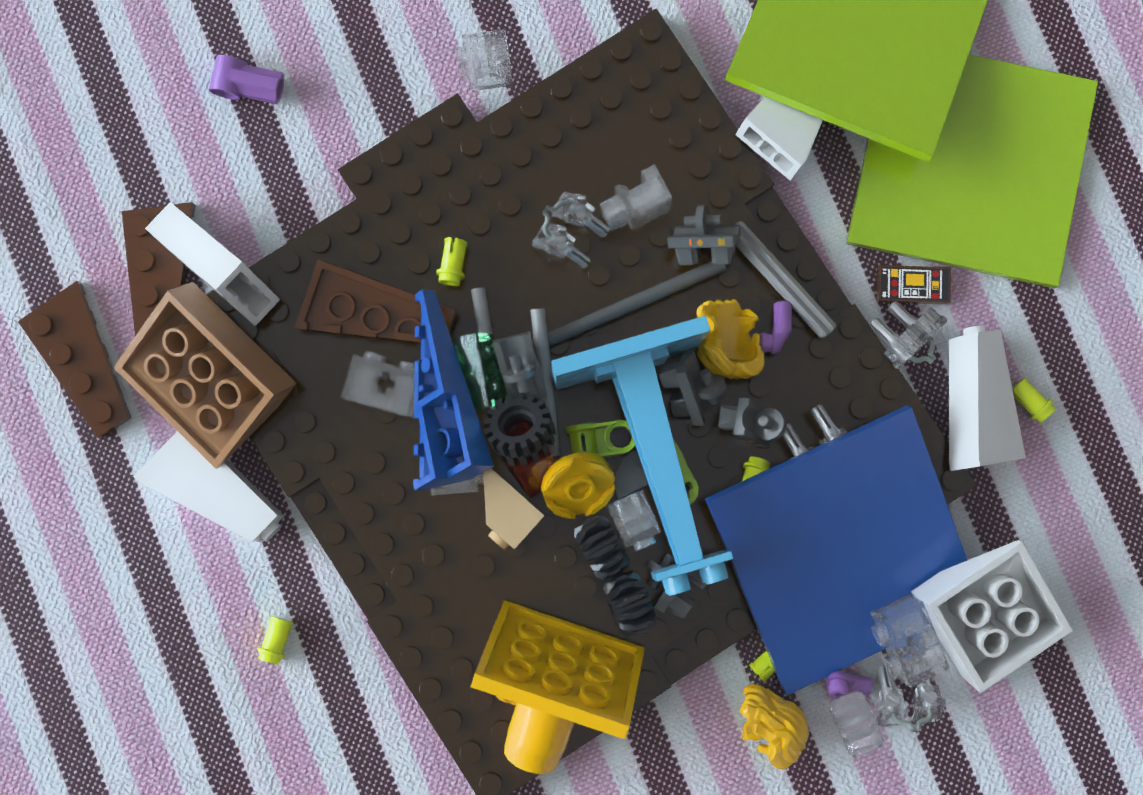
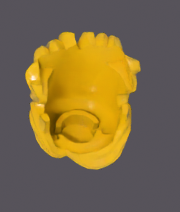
(728, 345)
(777, 722)

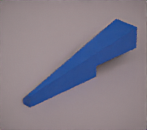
(450, 431)

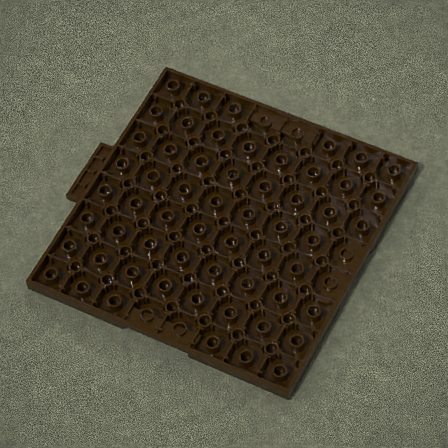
(427, 560)

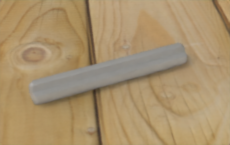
(784, 282)

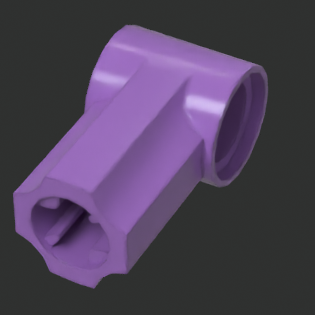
(237, 79)

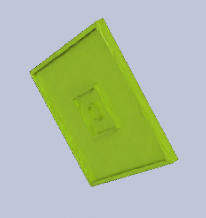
(862, 63)
(998, 181)

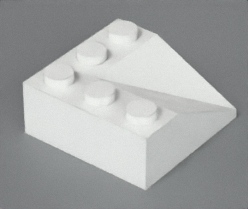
(993, 613)

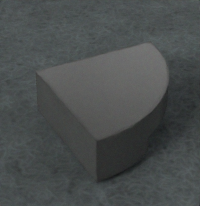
(629, 475)

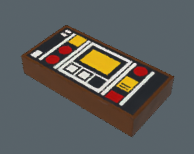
(913, 284)

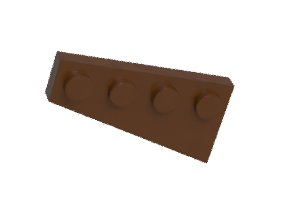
(149, 263)
(360, 305)
(72, 348)

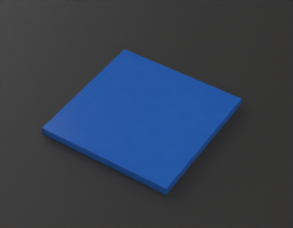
(835, 541)

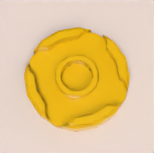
(578, 485)

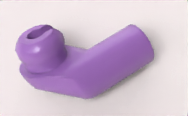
(782, 328)
(843, 682)

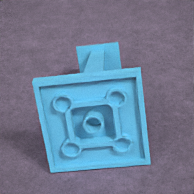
(633, 372)

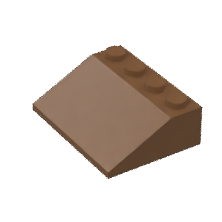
(203, 373)

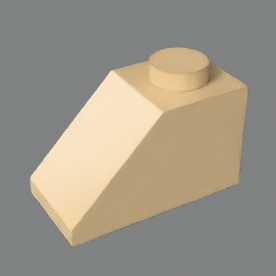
(507, 512)

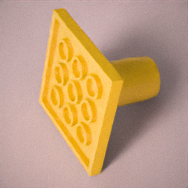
(557, 679)

